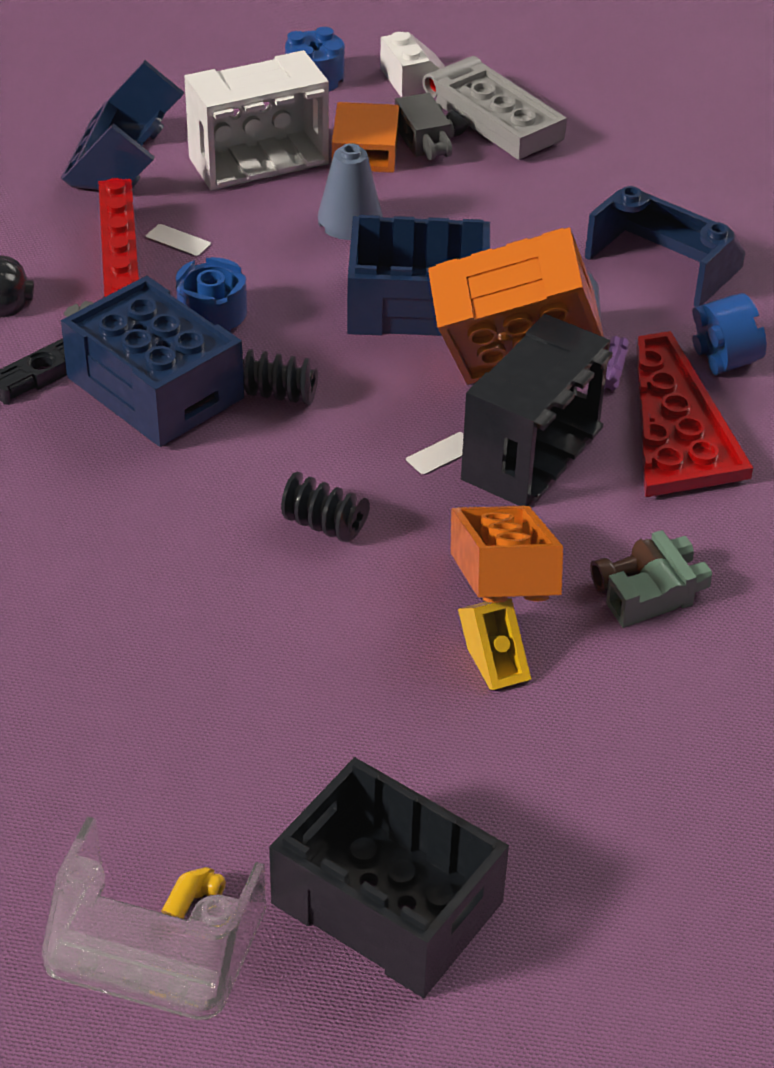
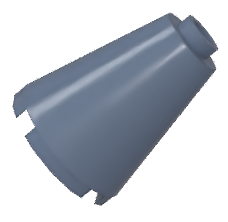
(348, 192)

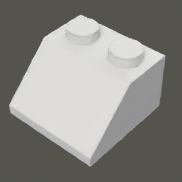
(406, 62)

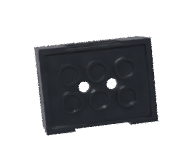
(528, 414)
(413, 850)

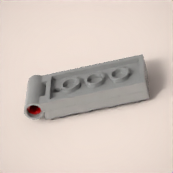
(496, 107)

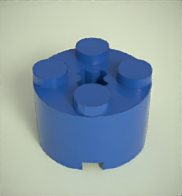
(324, 50)
(214, 291)
(728, 333)

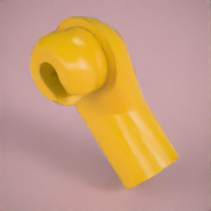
(192, 886)

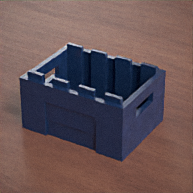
(390, 272)
(153, 360)

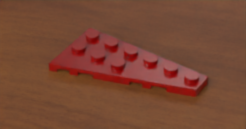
(681, 427)

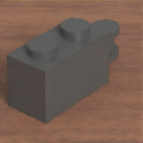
(424, 126)

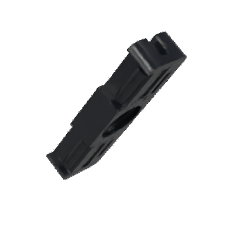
(23, 376)

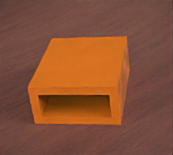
(370, 127)

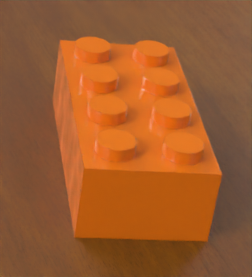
(506, 553)

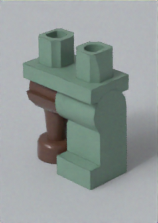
(657, 580)

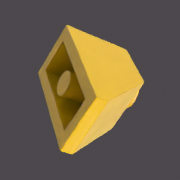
(495, 642)

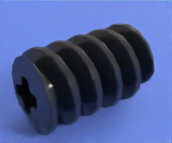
(279, 378)
(323, 511)

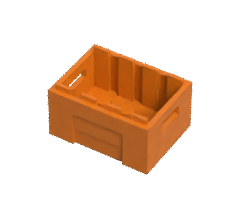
(500, 293)

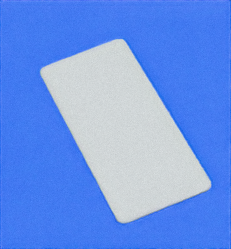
(178, 239)
(437, 454)

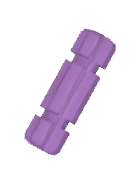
(615, 365)

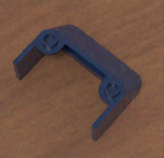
(120, 127)
(673, 228)

